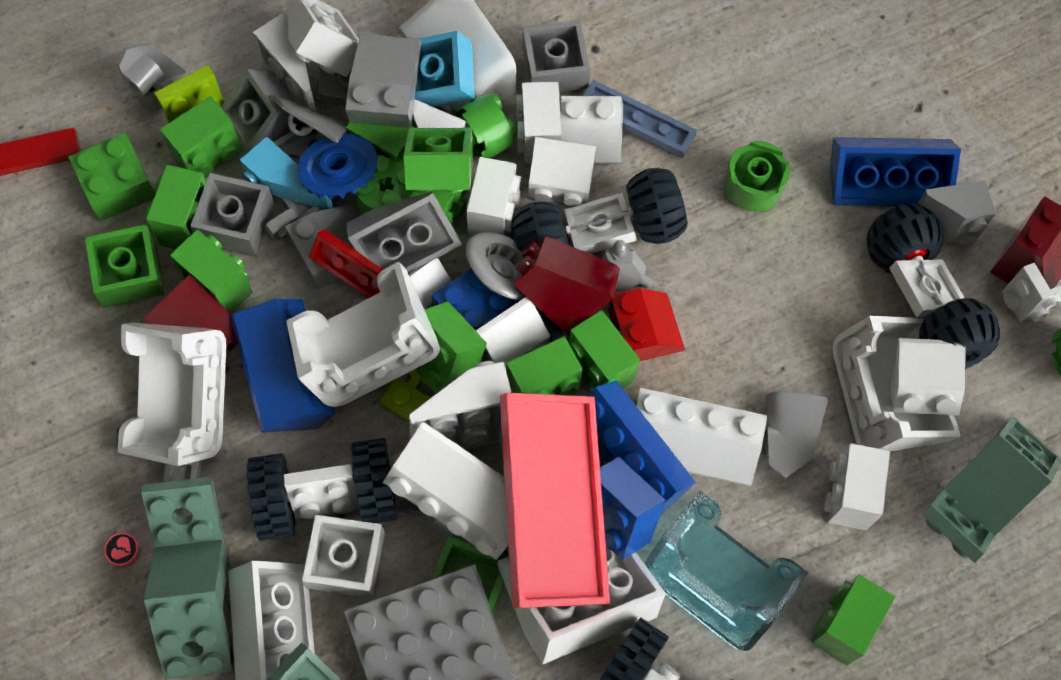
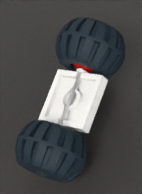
(600, 223)
(905, 245)

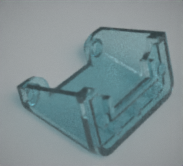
(720, 577)

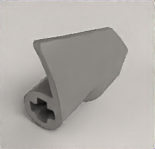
(144, 70)
(318, 122)
(792, 429)

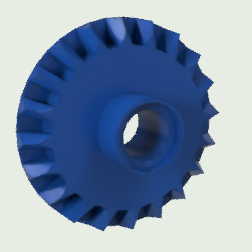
(337, 167)

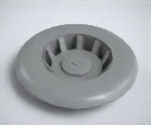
(495, 262)

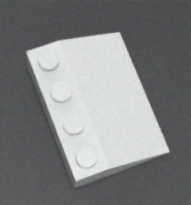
(467, 408)
(569, 628)

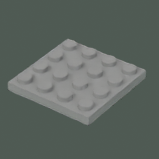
(431, 632)

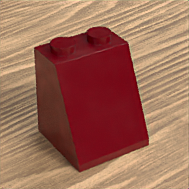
(1034, 242)
(565, 281)
(193, 307)

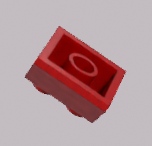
(646, 322)

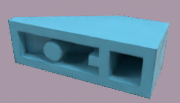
(273, 168)

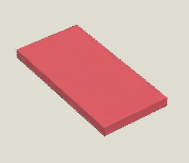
(553, 501)

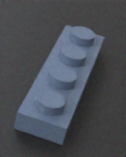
(649, 123)

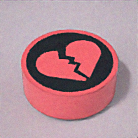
(122, 550)

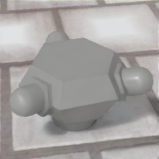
(631, 267)

